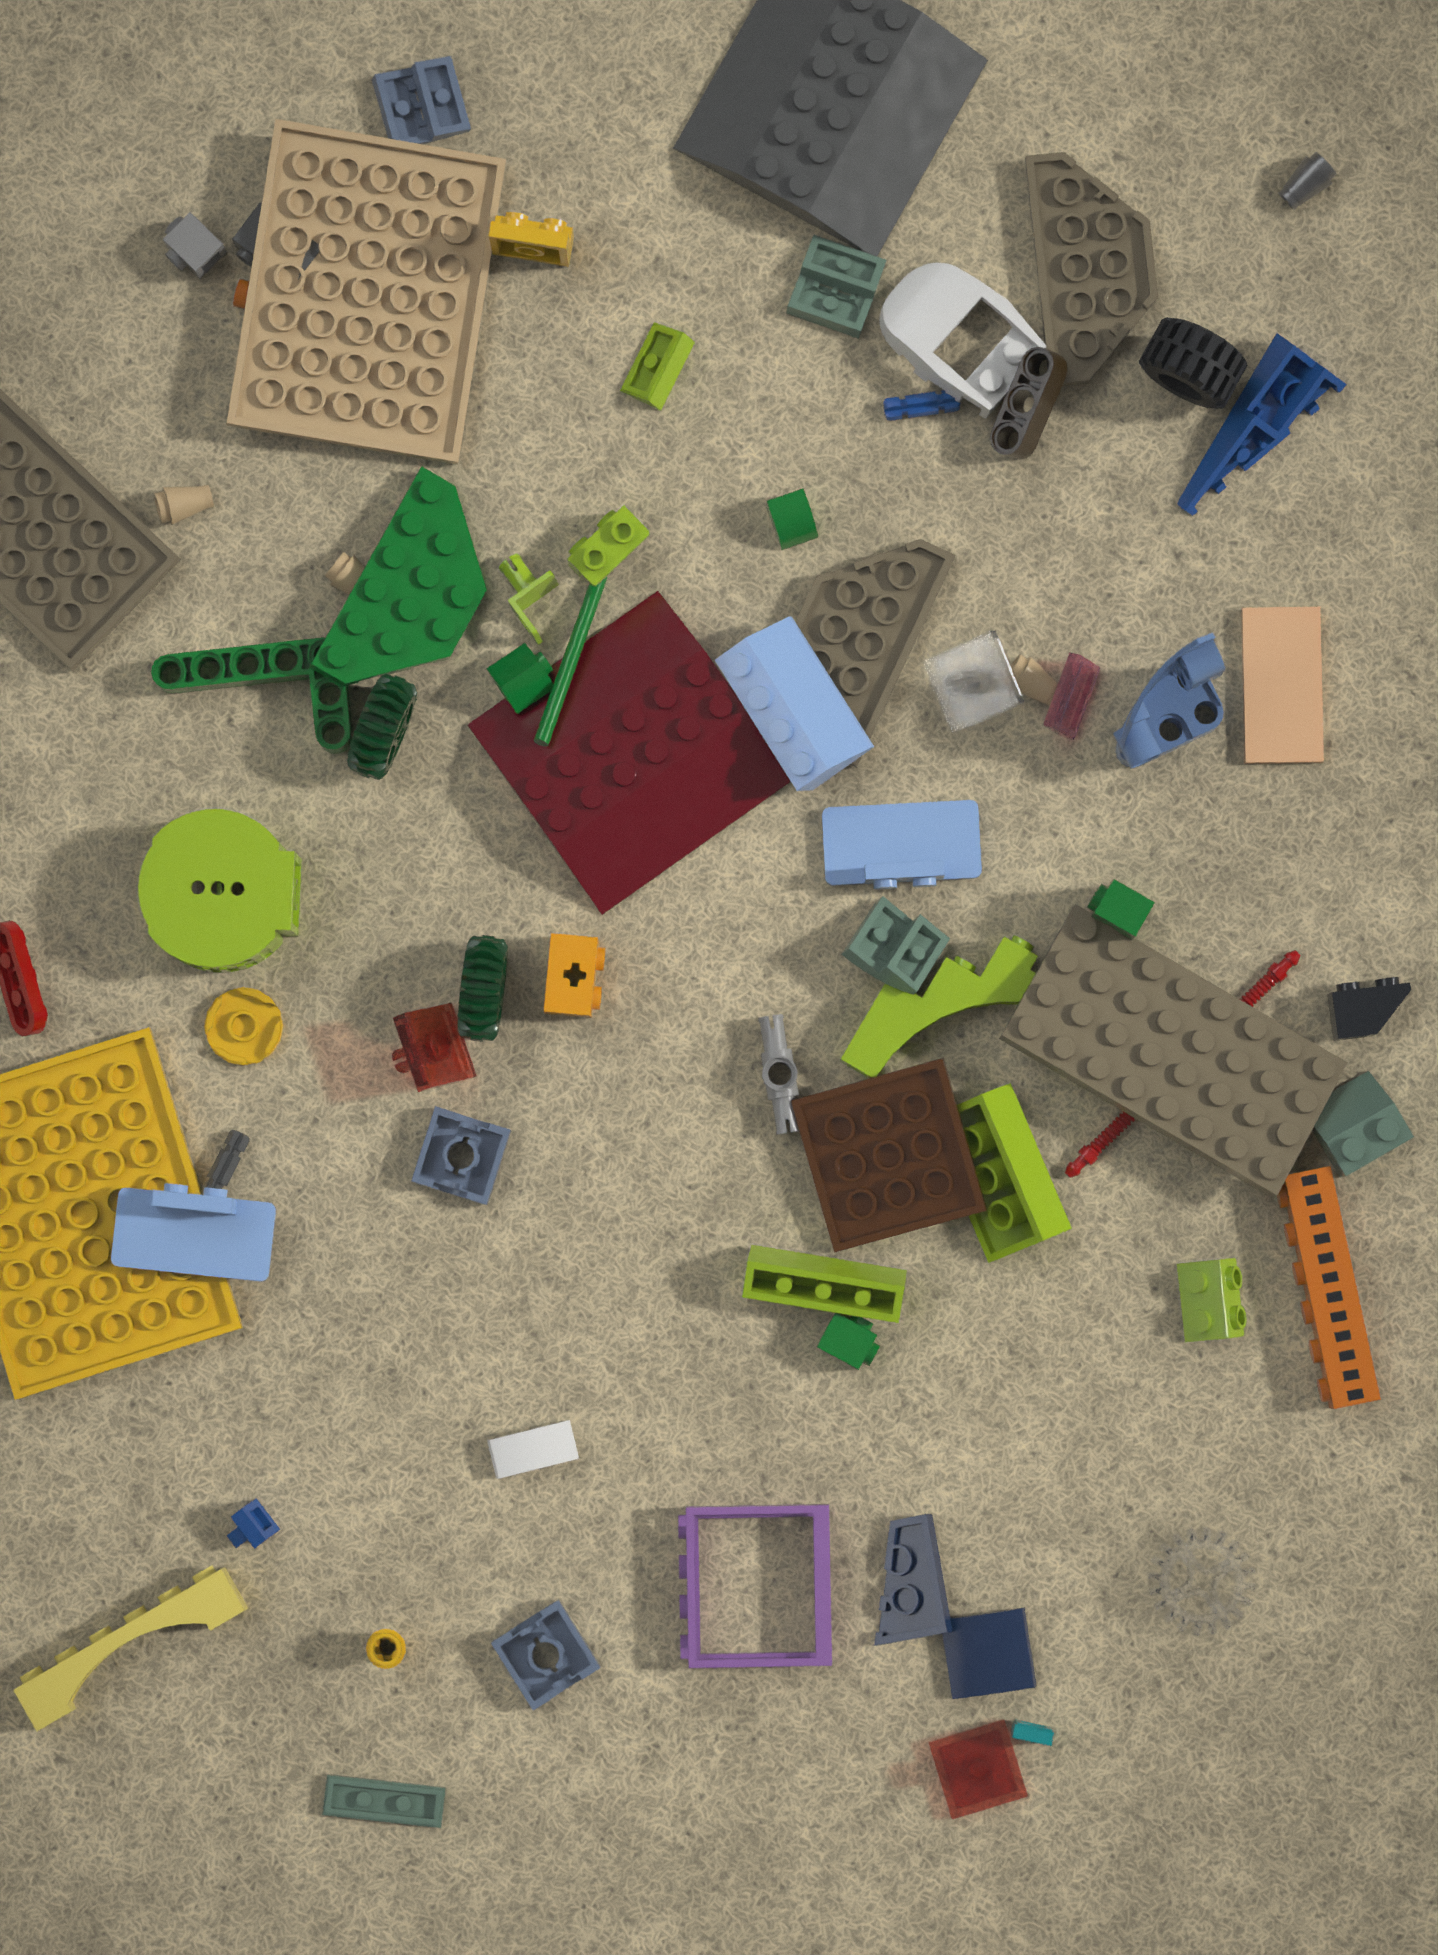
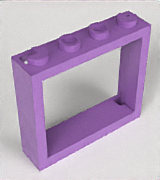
(690, 1603)

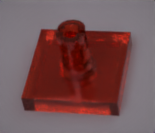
(432, 1048)
(978, 1769)

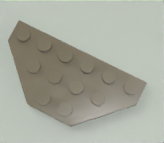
(1089, 263)
(869, 620)

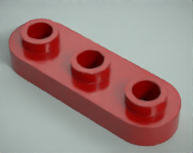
(19, 982)

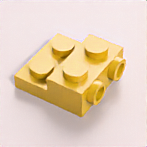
(531, 240)

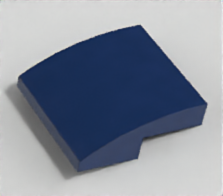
(989, 1654)

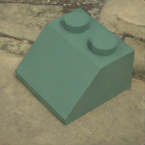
(1359, 1125)

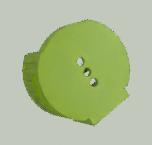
(221, 929)

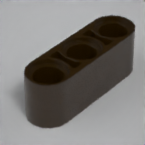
(1012, 413)

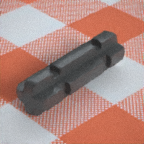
(226, 1161)

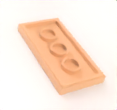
(1282, 685)

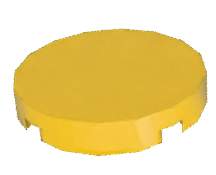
(256, 1026)

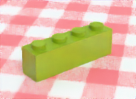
(824, 1283)

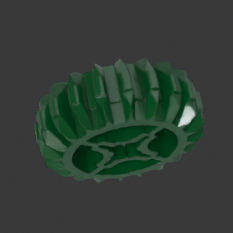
(382, 726)
(482, 988)

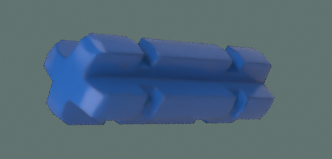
(919, 405)

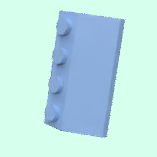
(794, 704)

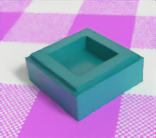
(1032, 1732)

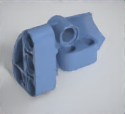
(1167, 701)

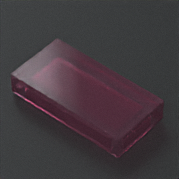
(1071, 696)

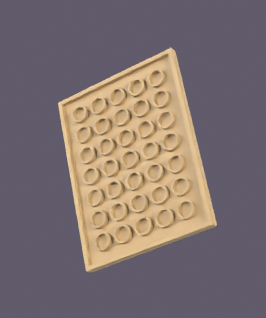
(388, 312)

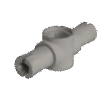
(777, 1053)

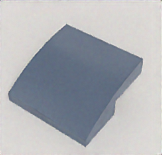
(437, 96)

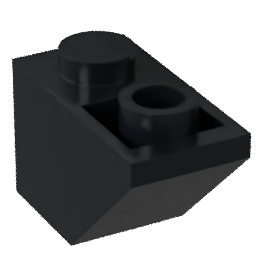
(1364, 1010)

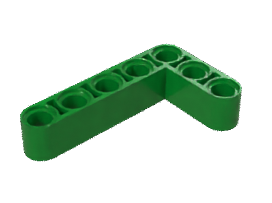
(267, 673)

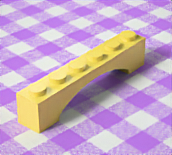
(51, 1693)

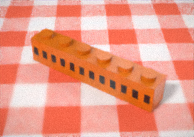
(1329, 1289)

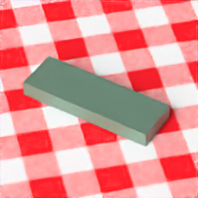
(384, 1800)

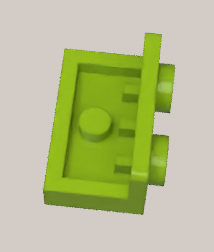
(609, 546)
(1211, 1300)

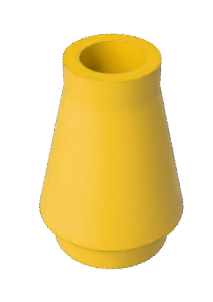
(378, 1656)

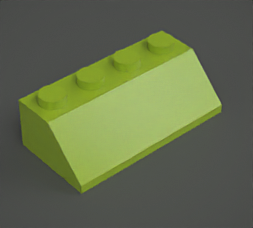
(1011, 1174)

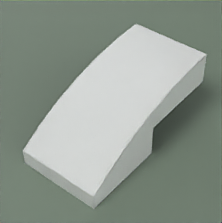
(533, 1449)

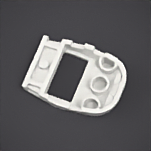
(926, 311)

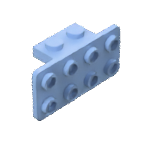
(901, 843)
(193, 1233)

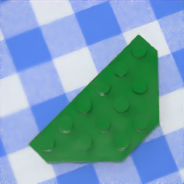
(411, 592)

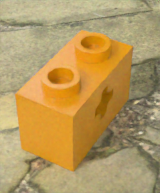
(559, 994)

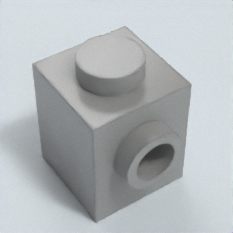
(192, 245)

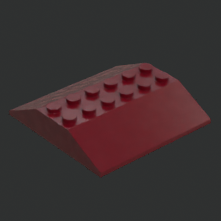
(641, 756)

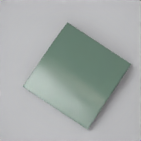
(841, 270)
(895, 946)

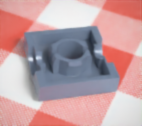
(488, 1147)
(550, 1626)

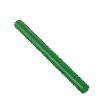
(569, 663)

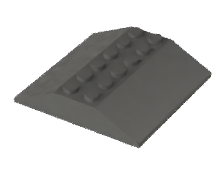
(833, 110)

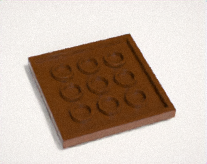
(889, 1155)

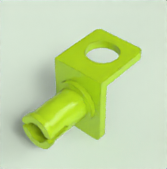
(528, 590)

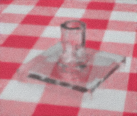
(973, 681)

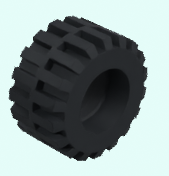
(1193, 363)

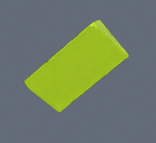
(657, 365)

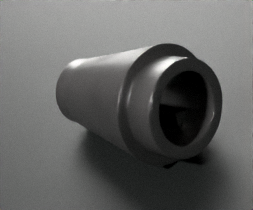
(1308, 180)

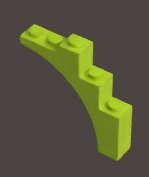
(955, 988)

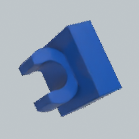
(253, 1525)

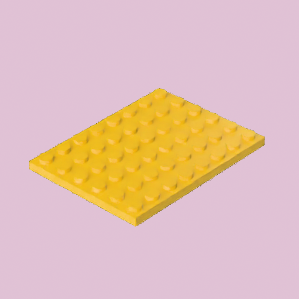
(67, 1147)

